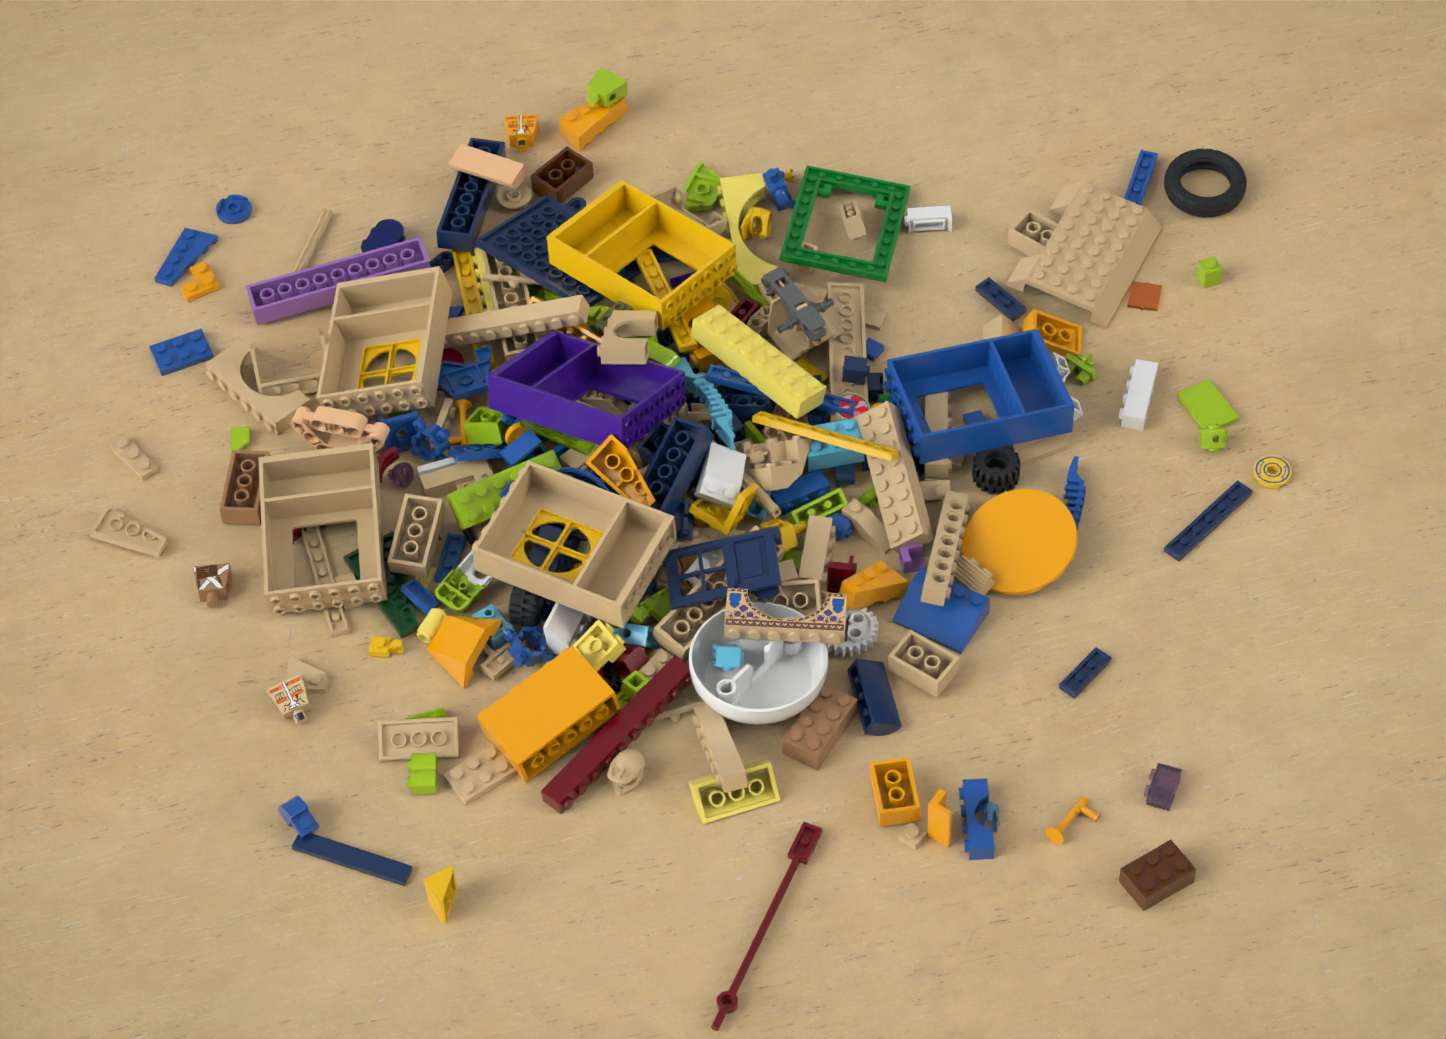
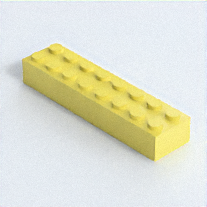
(758, 361)

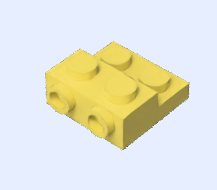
(600, 644)

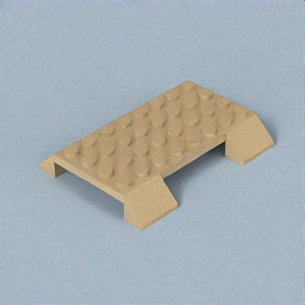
(1091, 250)

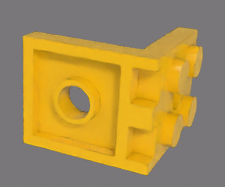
(721, 517)

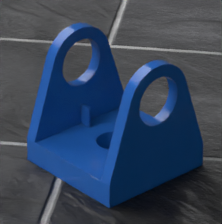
(397, 424)

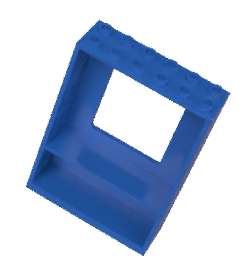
(1019, 382)

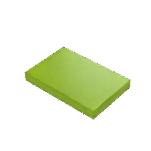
(1207, 405)

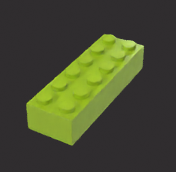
(479, 500)

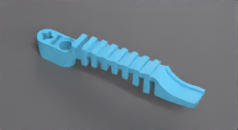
(720, 413)

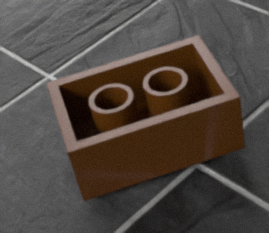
(562, 175)
(1157, 875)

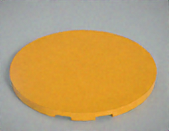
(1021, 540)

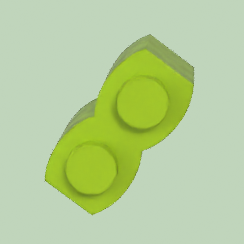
(423, 773)

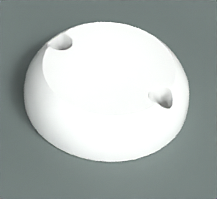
(771, 682)

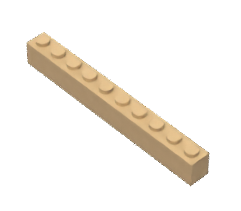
(516, 321)

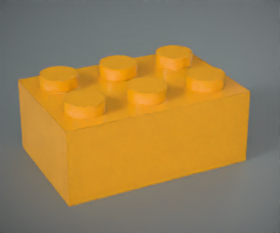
(894, 791)

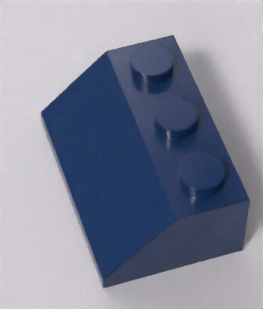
(539, 553)

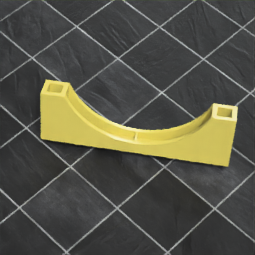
(738, 196)

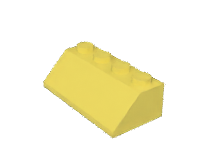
(715, 804)

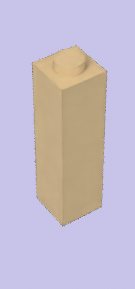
(444, 480)

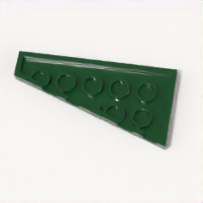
(398, 607)

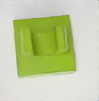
(869, 497)

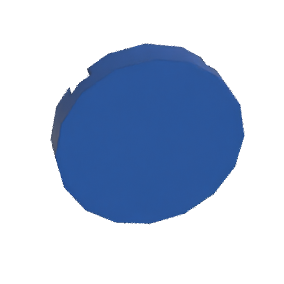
(234, 209)

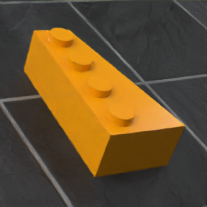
(586, 122)

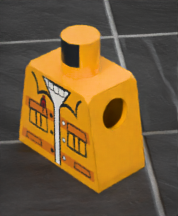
(522, 130)

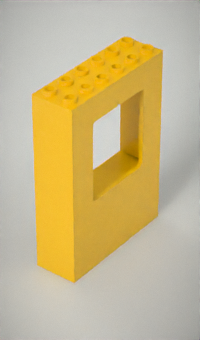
(596, 250)

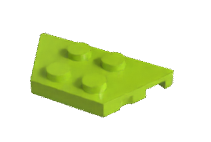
(701, 189)

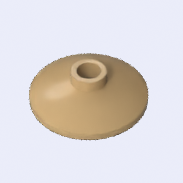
(514, 198)

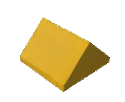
(441, 891)

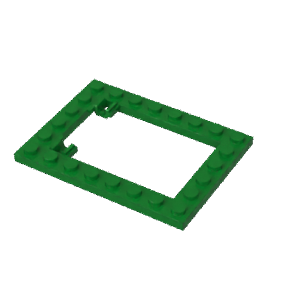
(819, 183)

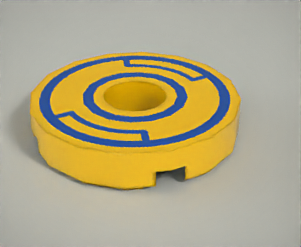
(1275, 463)

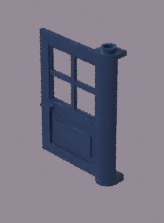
(748, 562)

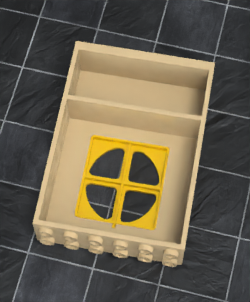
(381, 317)
(623, 535)

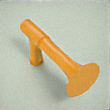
(461, 406)
(1055, 834)

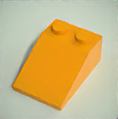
(1058, 334)

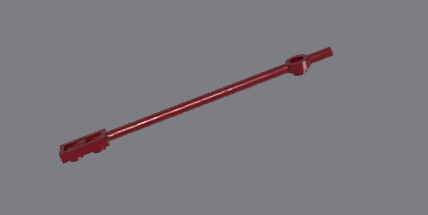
(799, 853)

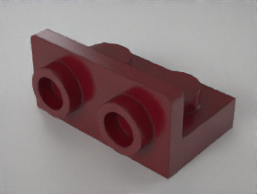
(839, 572)

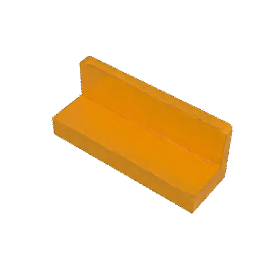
(939, 819)

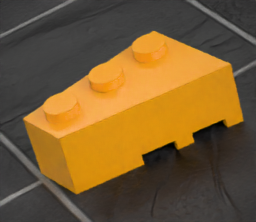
(872, 585)

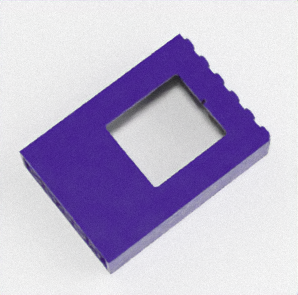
(561, 368)

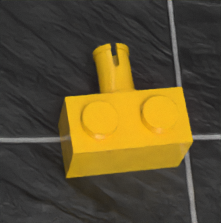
(788, 531)

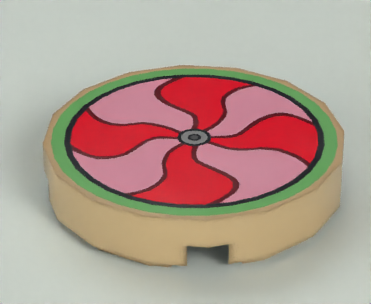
(862, 406)

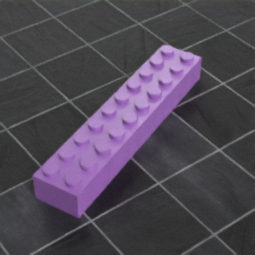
(317, 285)

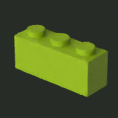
(820, 507)

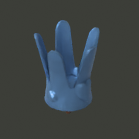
(990, 812)

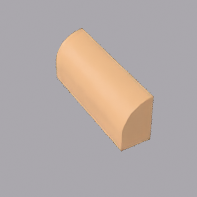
(488, 166)

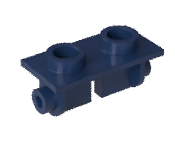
(684, 521)

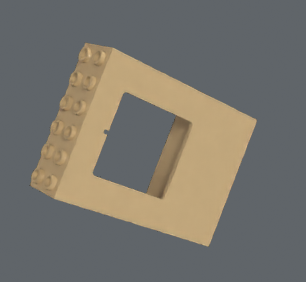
(319, 491)

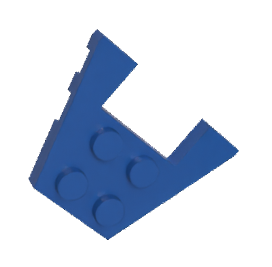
(468, 379)

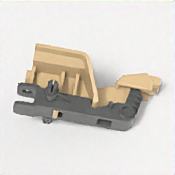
(796, 314)

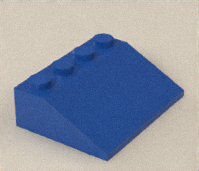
(947, 624)

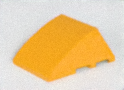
(460, 644)

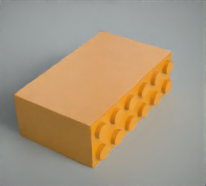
(549, 713)

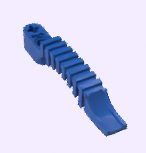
(1075, 492)

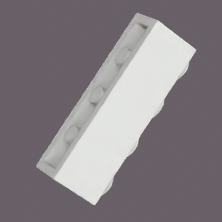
(1139, 394)

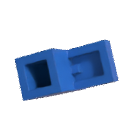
(297, 815)

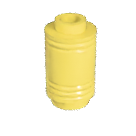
(430, 625)

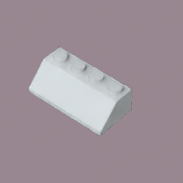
(564, 627)

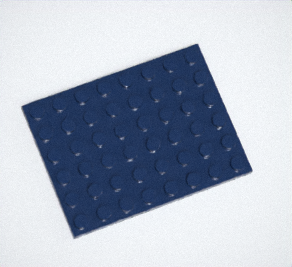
(524, 246)

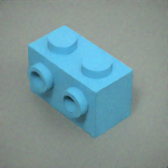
(491, 612)
(726, 656)

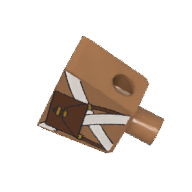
(213, 583)

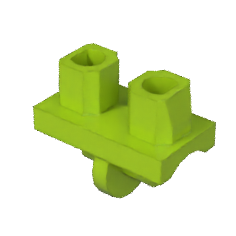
(1085, 371)

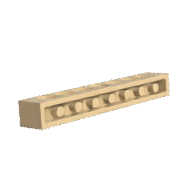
(946, 548)

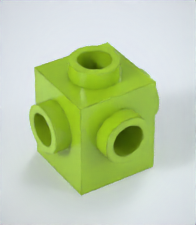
(1207, 434)

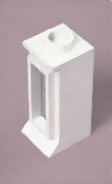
(928, 218)

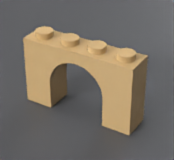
(615, 345)

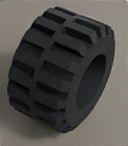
(996, 480)
(525, 607)

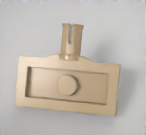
(497, 662)

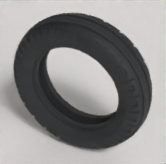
(1199, 205)

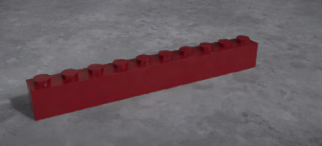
(617, 735)

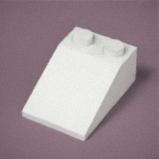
(721, 476)

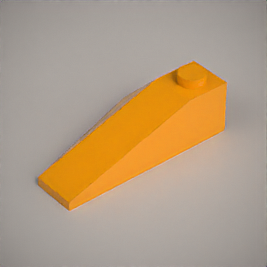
(618, 469)

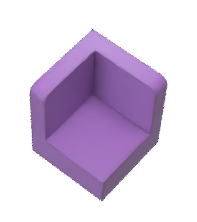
(911, 558)

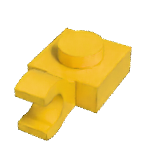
(383, 646)

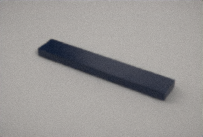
(1208, 521)
(353, 858)

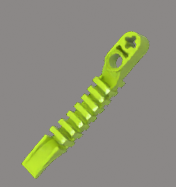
(657, 352)

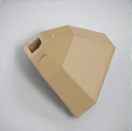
(781, 464)

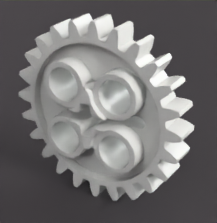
(861, 632)

